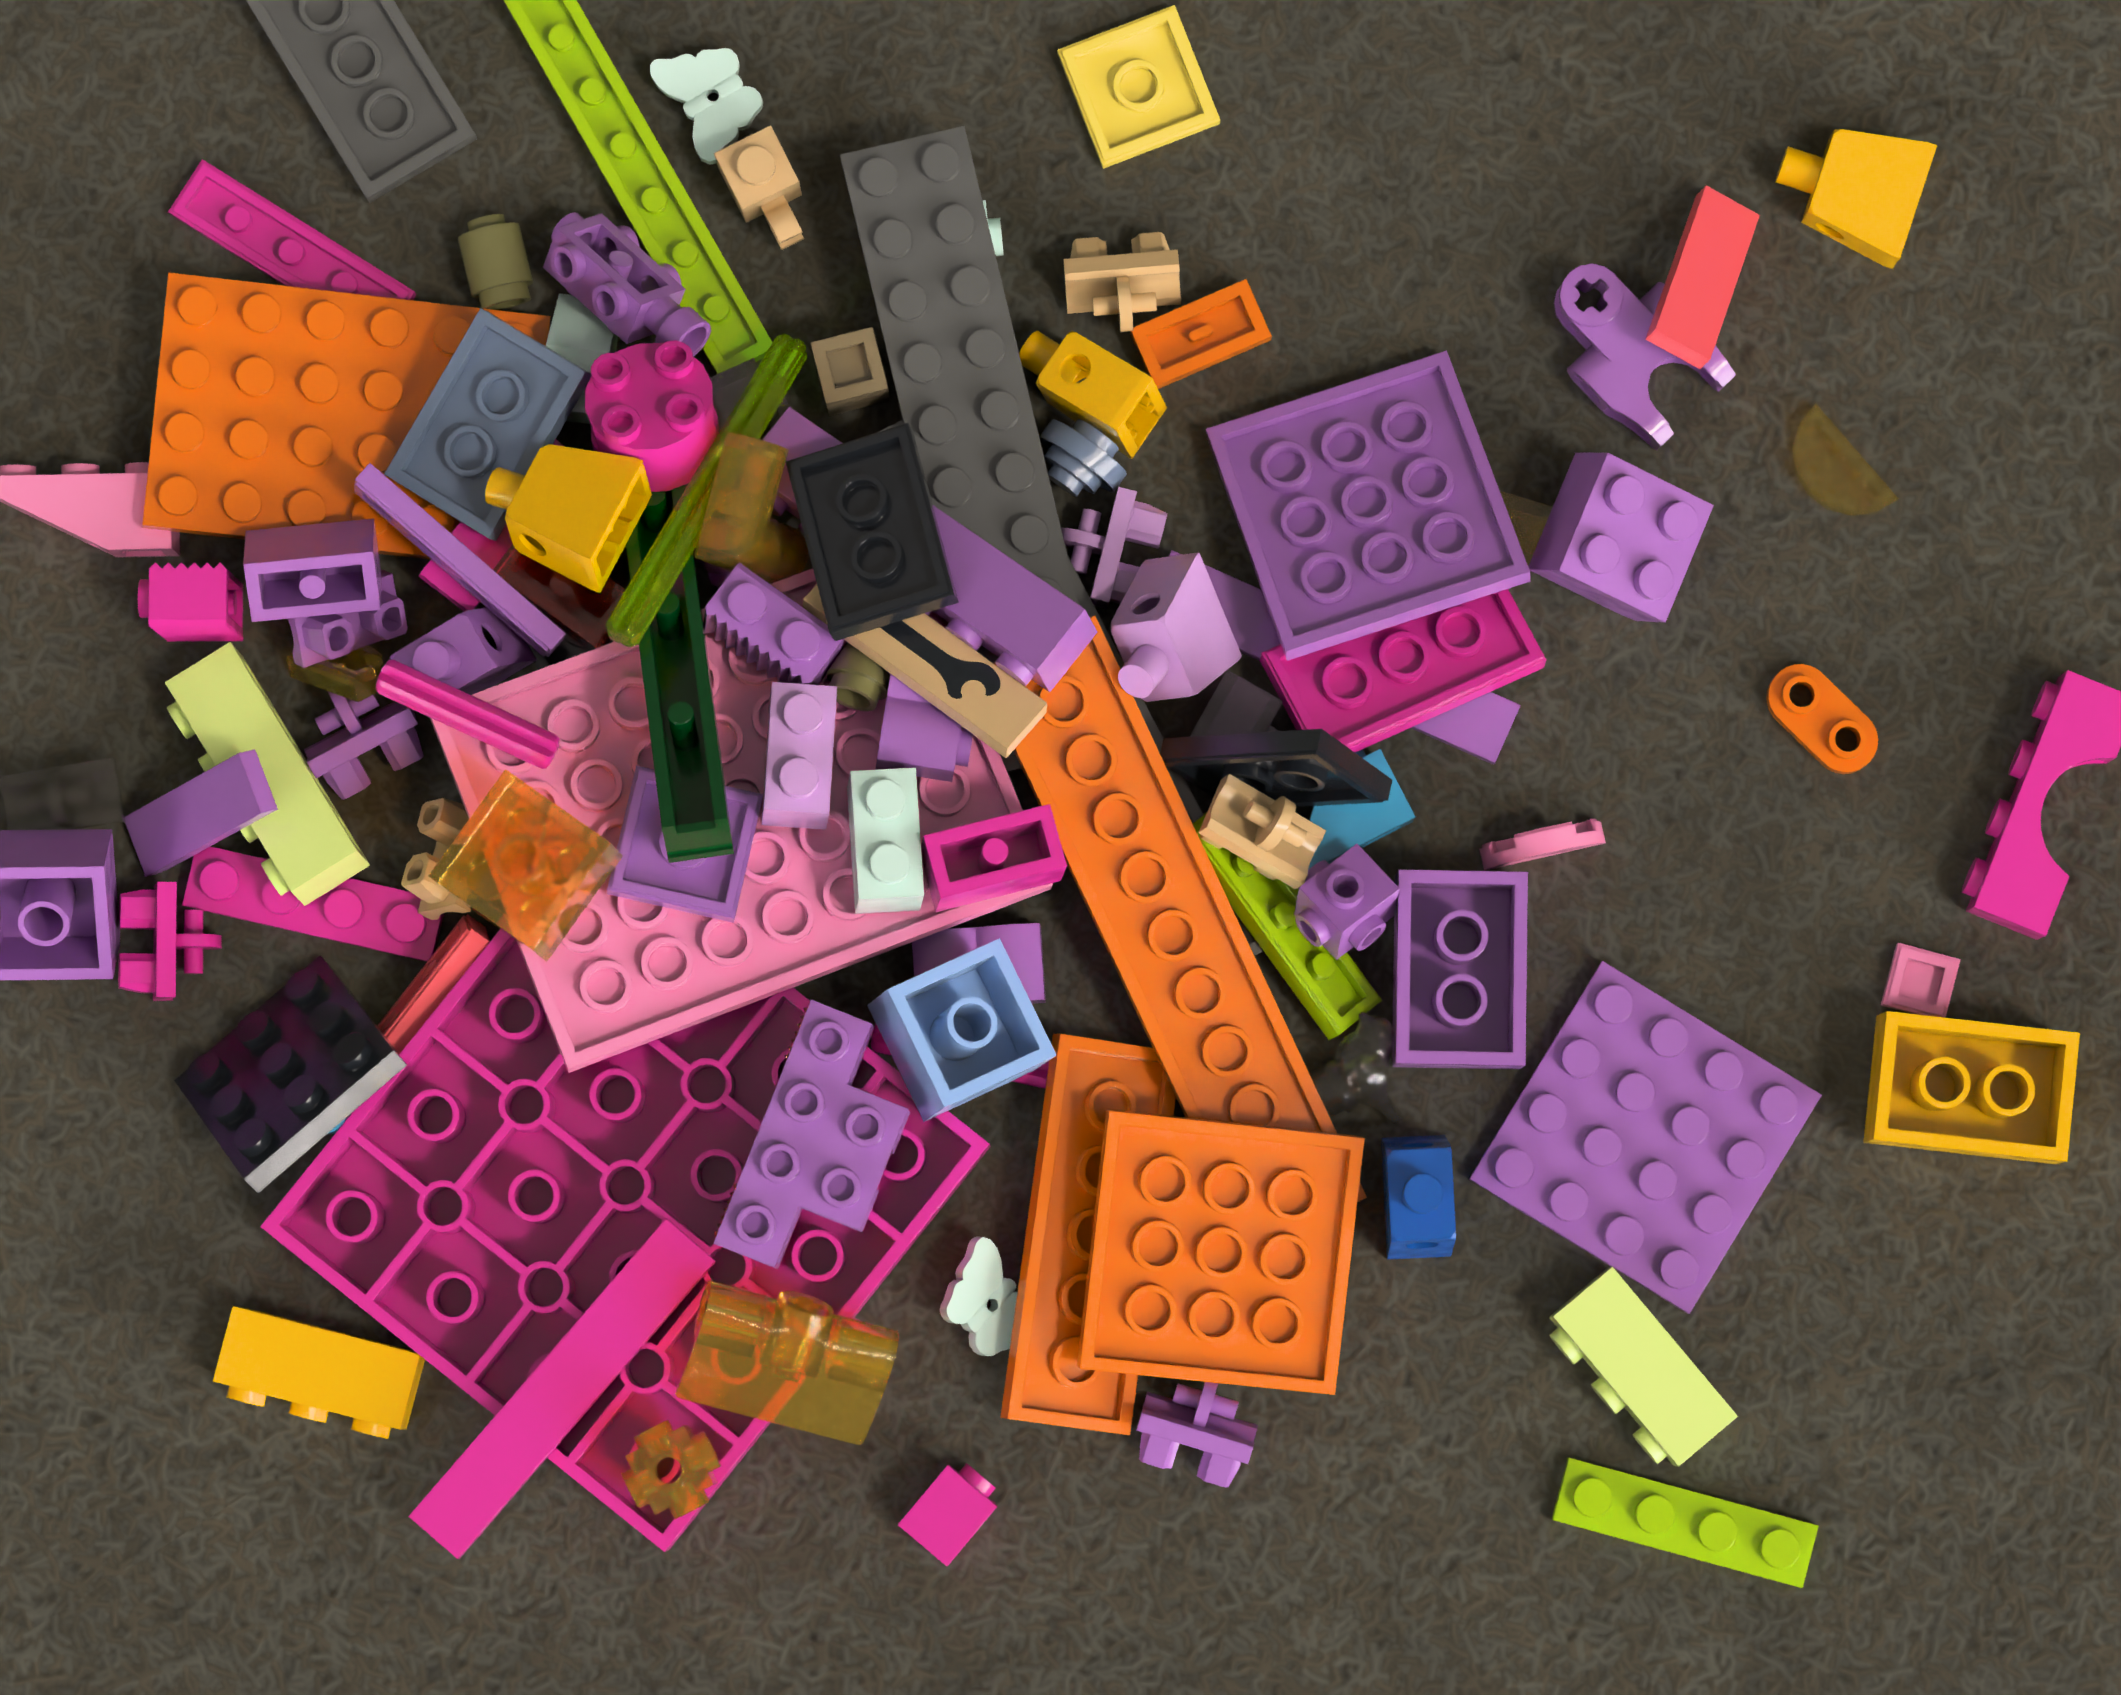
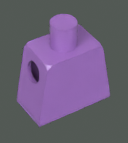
(463, 657)

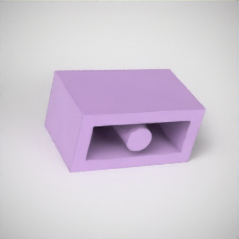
(799, 755)

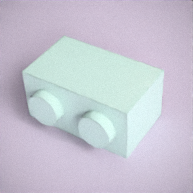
(885, 840)

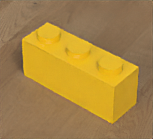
(318, 1371)

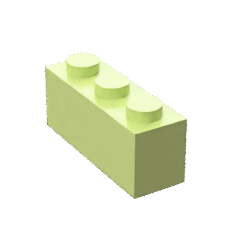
(1640, 1369)

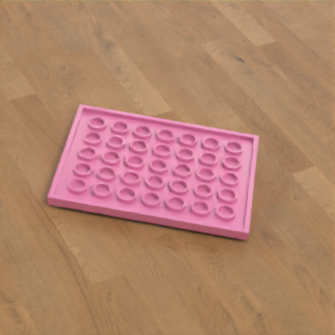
(653, 970)

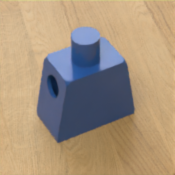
(1418, 1197)

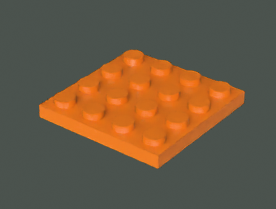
(1220, 1252)

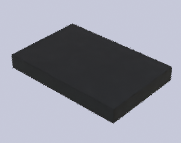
(871, 532)
(1294, 764)

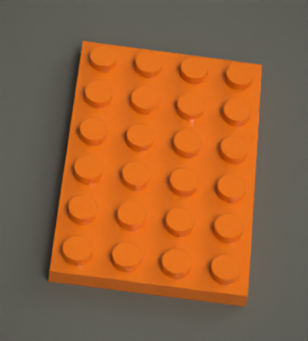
(286, 398)

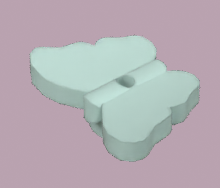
(692, 80)
(966, 1299)

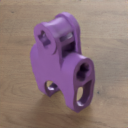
(1617, 356)

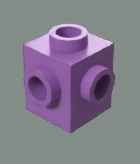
(1345, 903)

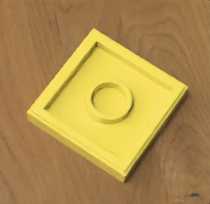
(1138, 86)

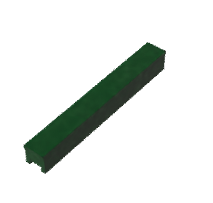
(681, 706)

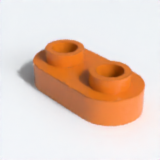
(1820, 720)

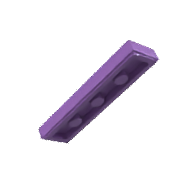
(458, 561)

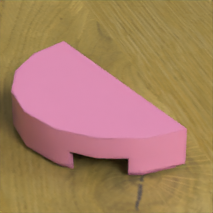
(1542, 843)

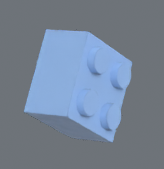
(961, 1029)

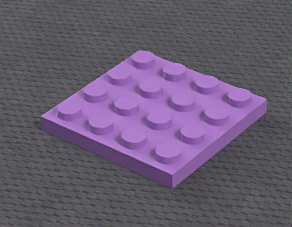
(1367, 505)
(1645, 1137)

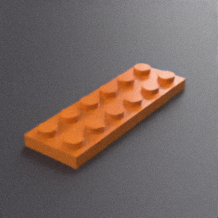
(1046, 1331)

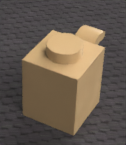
(763, 183)

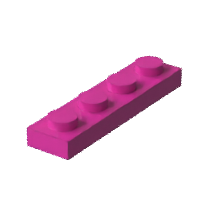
(349, 913)

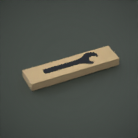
(949, 677)

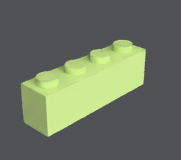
(231, 715)

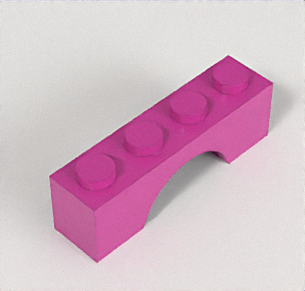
(2020, 879)

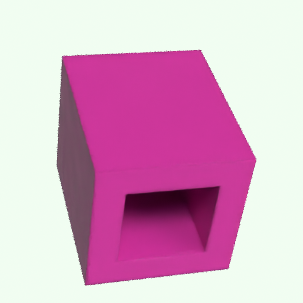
(950, 1512)

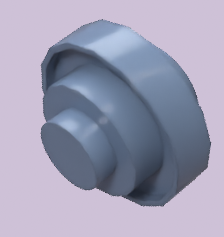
(1081, 458)

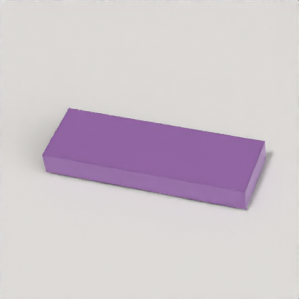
(200, 813)

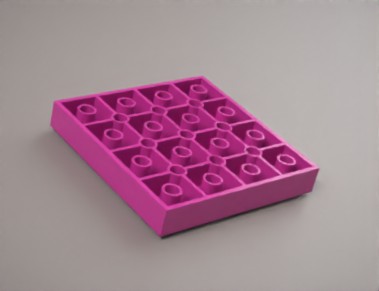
(505, 1195)

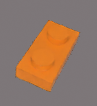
(1201, 334)

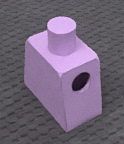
(1172, 630)

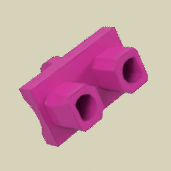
(157, 912)

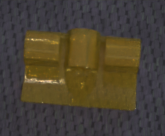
(788, 1361)

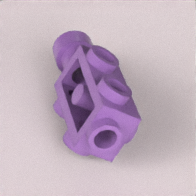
(621, 282)

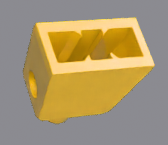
(1861, 189)
(1111, 398)
(572, 509)

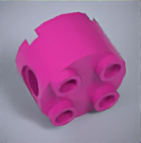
(655, 408)

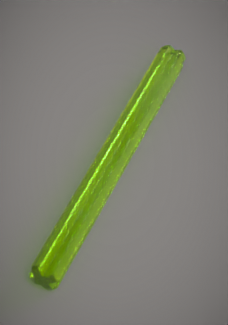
(683, 527)

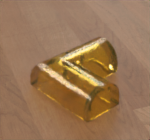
(740, 512)

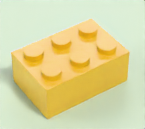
(1971, 1087)

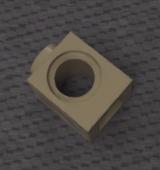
(850, 371)

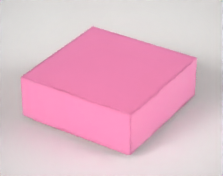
(1920, 981)

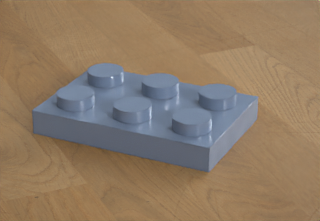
(487, 411)

